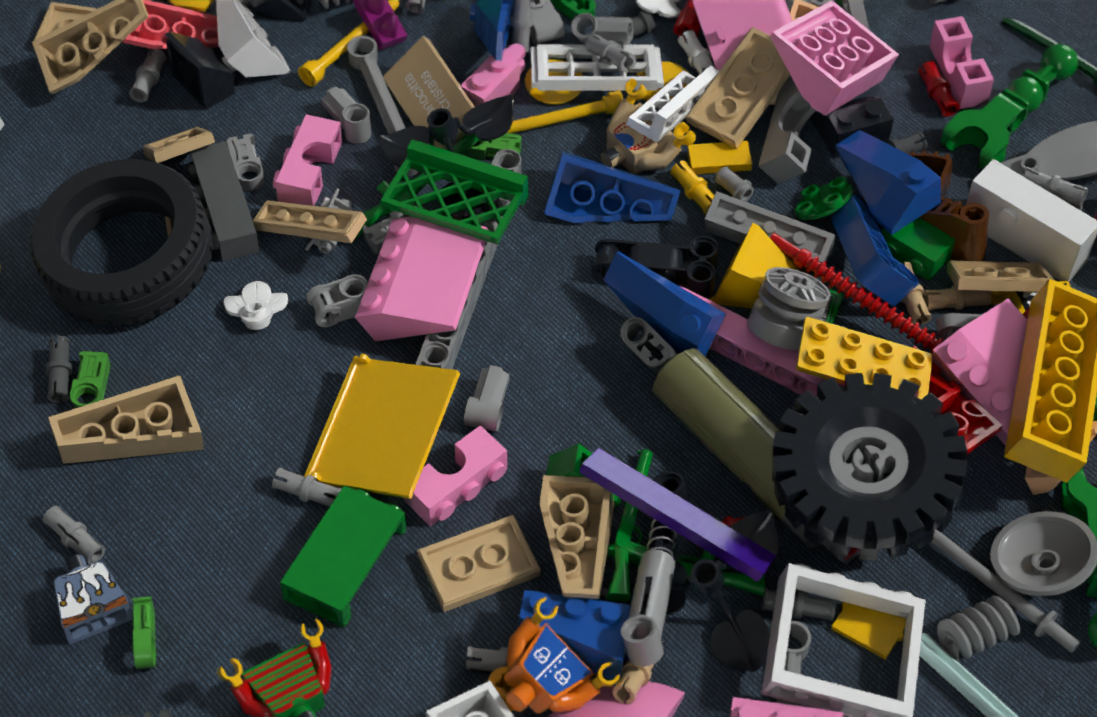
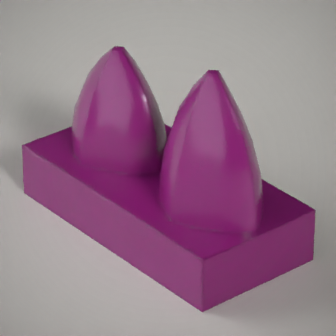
(381, 22)

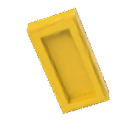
(712, 157)

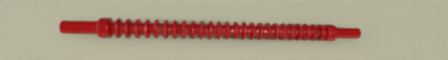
(802, 258)

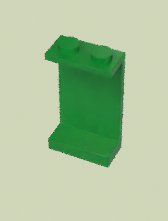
(341, 554)

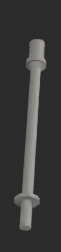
(1044, 622)

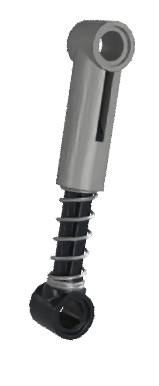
(653, 584)

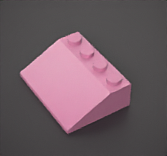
(832, 56)
(419, 280)
(986, 360)

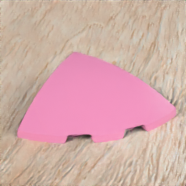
(651, 701)

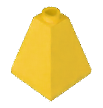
(748, 268)

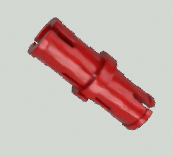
(938, 89)

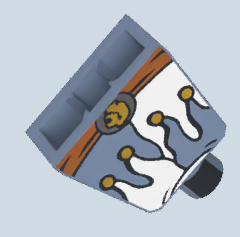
(89, 600)

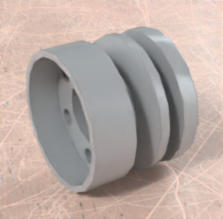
(784, 304)

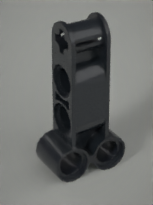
(683, 265)

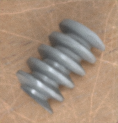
(977, 626)

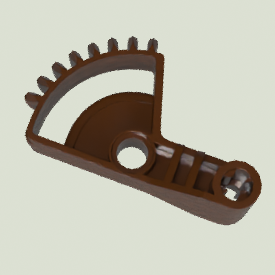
(962, 223)

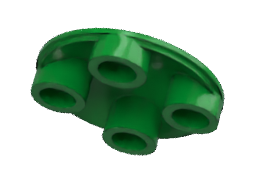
(823, 200)

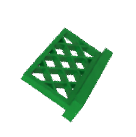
(465, 174)

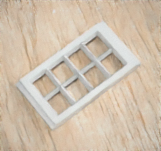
(540, 67)

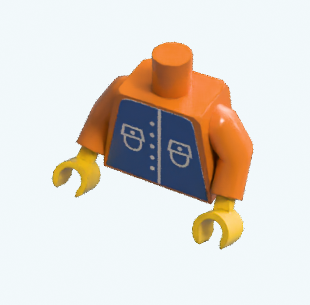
(546, 670)

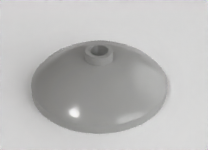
(1044, 553)

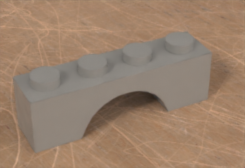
(783, 150)

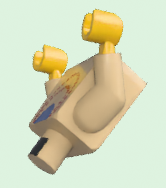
(634, 149)

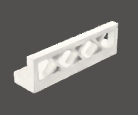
(672, 110)

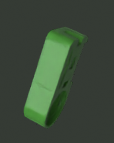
(491, 147)
(91, 377)
(144, 633)

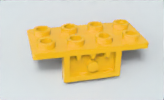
(836, 351)

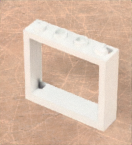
(824, 694)

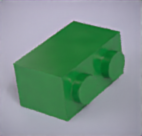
(922, 246)

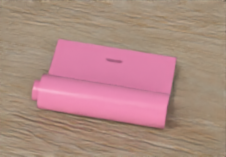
(734, 19)

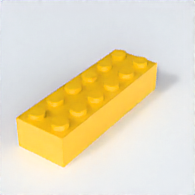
(1055, 383)

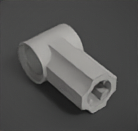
(610, 28)
(352, 115)
(487, 403)

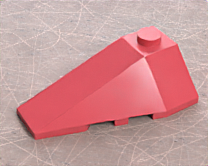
(174, 19)

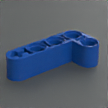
(870, 254)

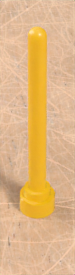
(313, 71)
(607, 104)

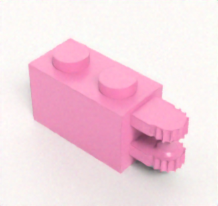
(495, 77)

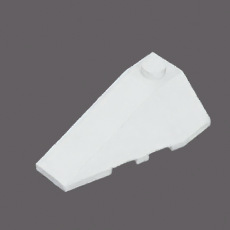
(246, 42)

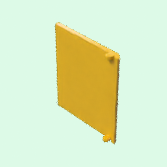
(382, 426)

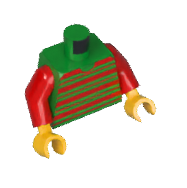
(285, 684)

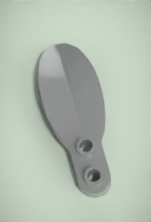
(1066, 153)

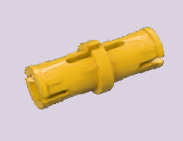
(694, 186)

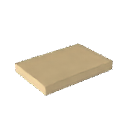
(998, 276)
(478, 563)

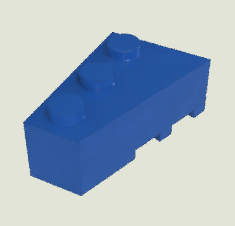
(586, 627)

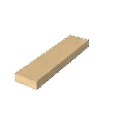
(309, 221)

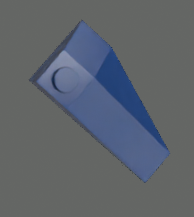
(492, 24)
(891, 181)
(596, 192)
(666, 307)

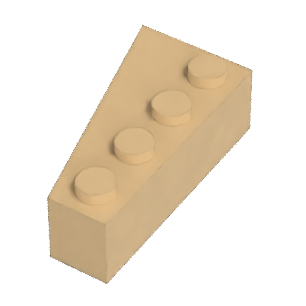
(129, 425)

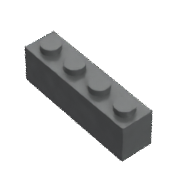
(224, 201)

